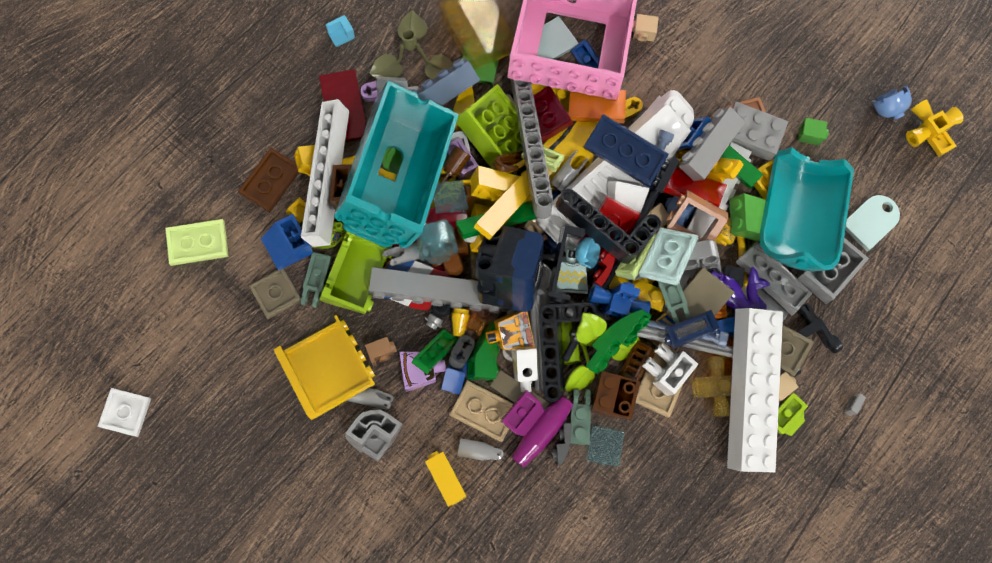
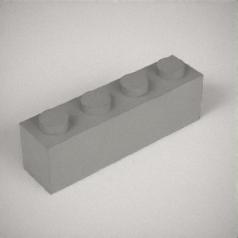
(711, 144)

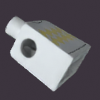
(523, 359)

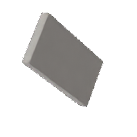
(783, 285)

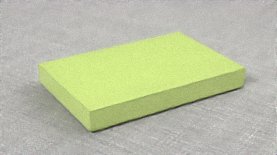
(196, 242)

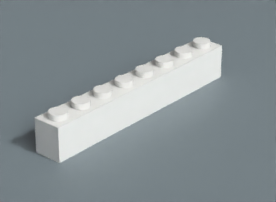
(328, 152)

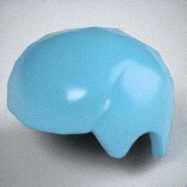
(587, 252)

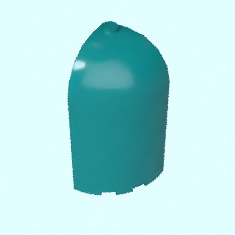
(806, 211)

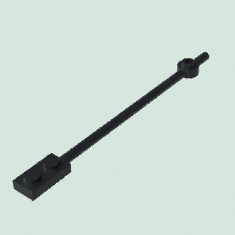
(657, 188)

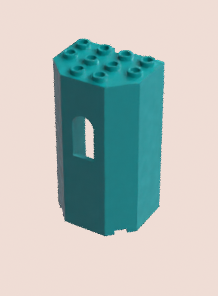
(396, 210)

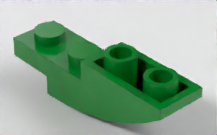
(621, 332)

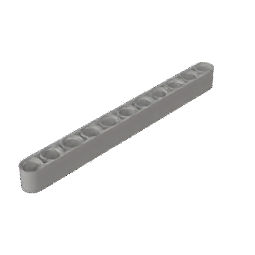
(532, 148)

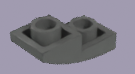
(561, 450)

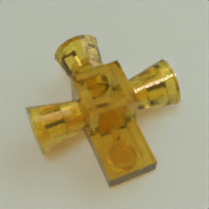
(714, 387)

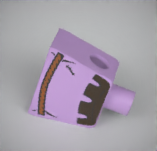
(413, 376)

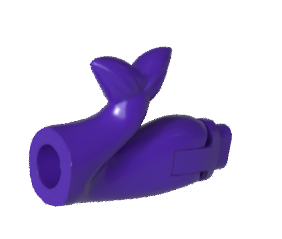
(738, 299)

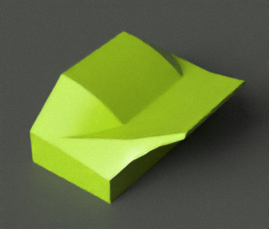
(790, 414)

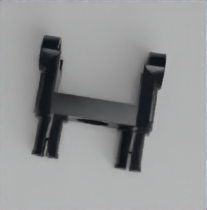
(816, 324)

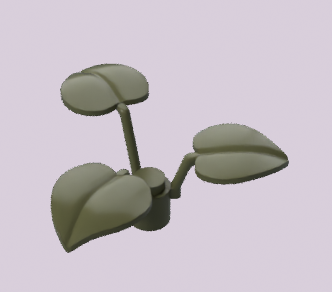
(409, 31)

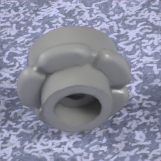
(433, 321)

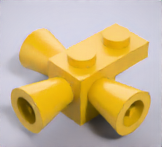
(934, 127)
(647, 291)

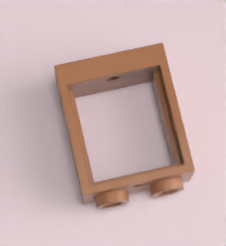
(720, 215)

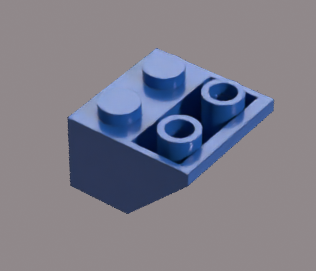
(285, 243)

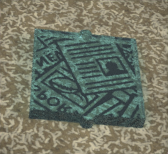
(450, 197)
(605, 446)

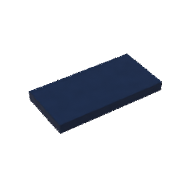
(626, 150)

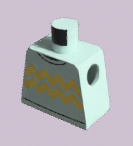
(572, 275)

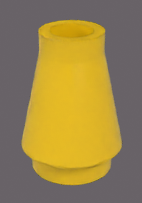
(459, 321)

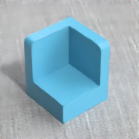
(340, 31)

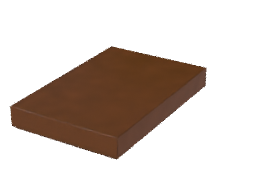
(269, 180)

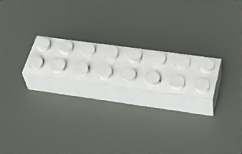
(755, 390)

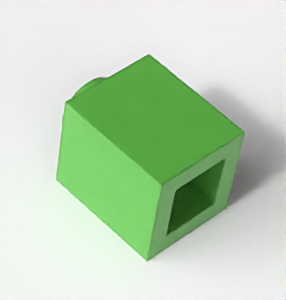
(813, 131)

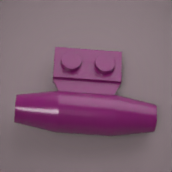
(534, 424)

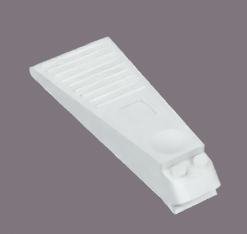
(666, 113)

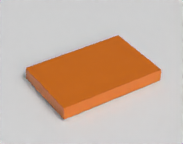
(591, 107)

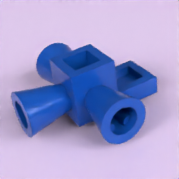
(619, 300)

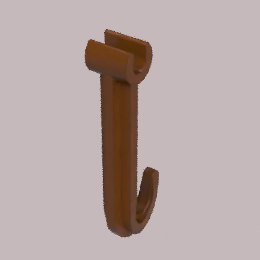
(506, 162)

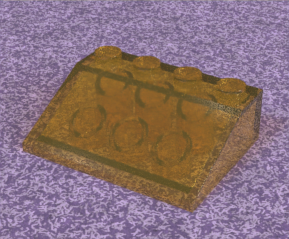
(478, 30)

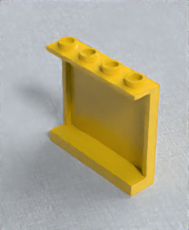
(325, 369)

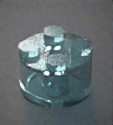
(437, 242)

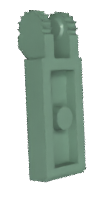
(316, 277)
(674, 299)
(581, 419)

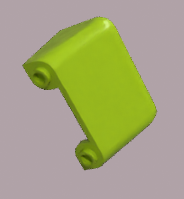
(351, 274)

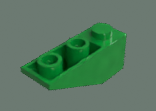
(483, 358)

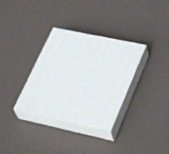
(124, 412)

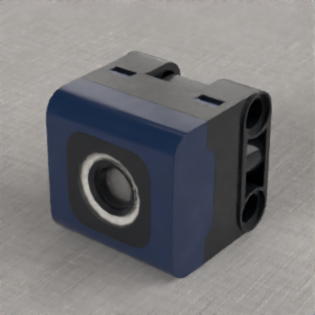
(510, 268)

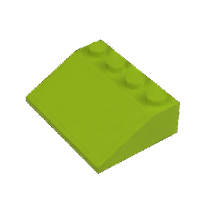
(492, 125)

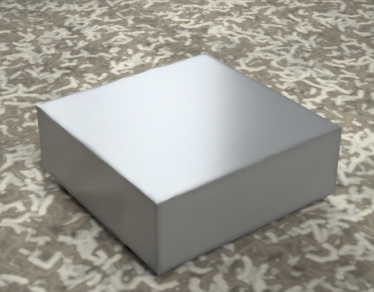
(854, 404)

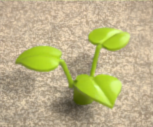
(587, 333)

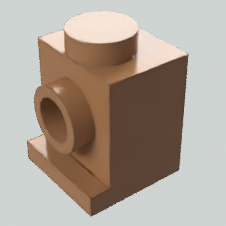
(380, 350)

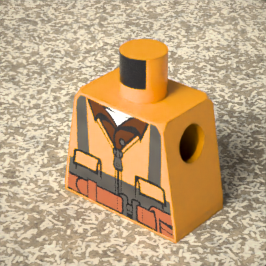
(512, 332)

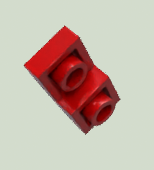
(606, 262)

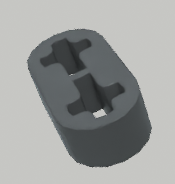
(465, 353)

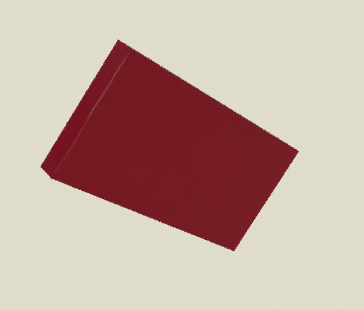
(345, 87)

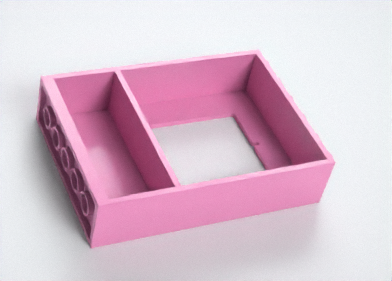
(600, 82)

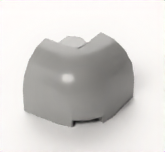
(373, 433)

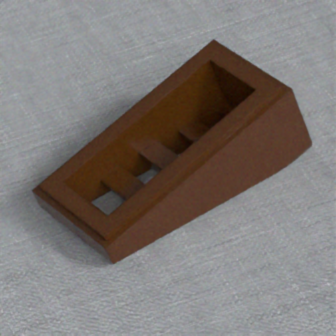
(635, 352)

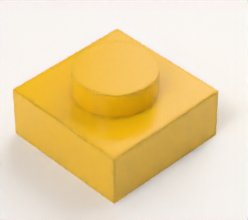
(297, 210)

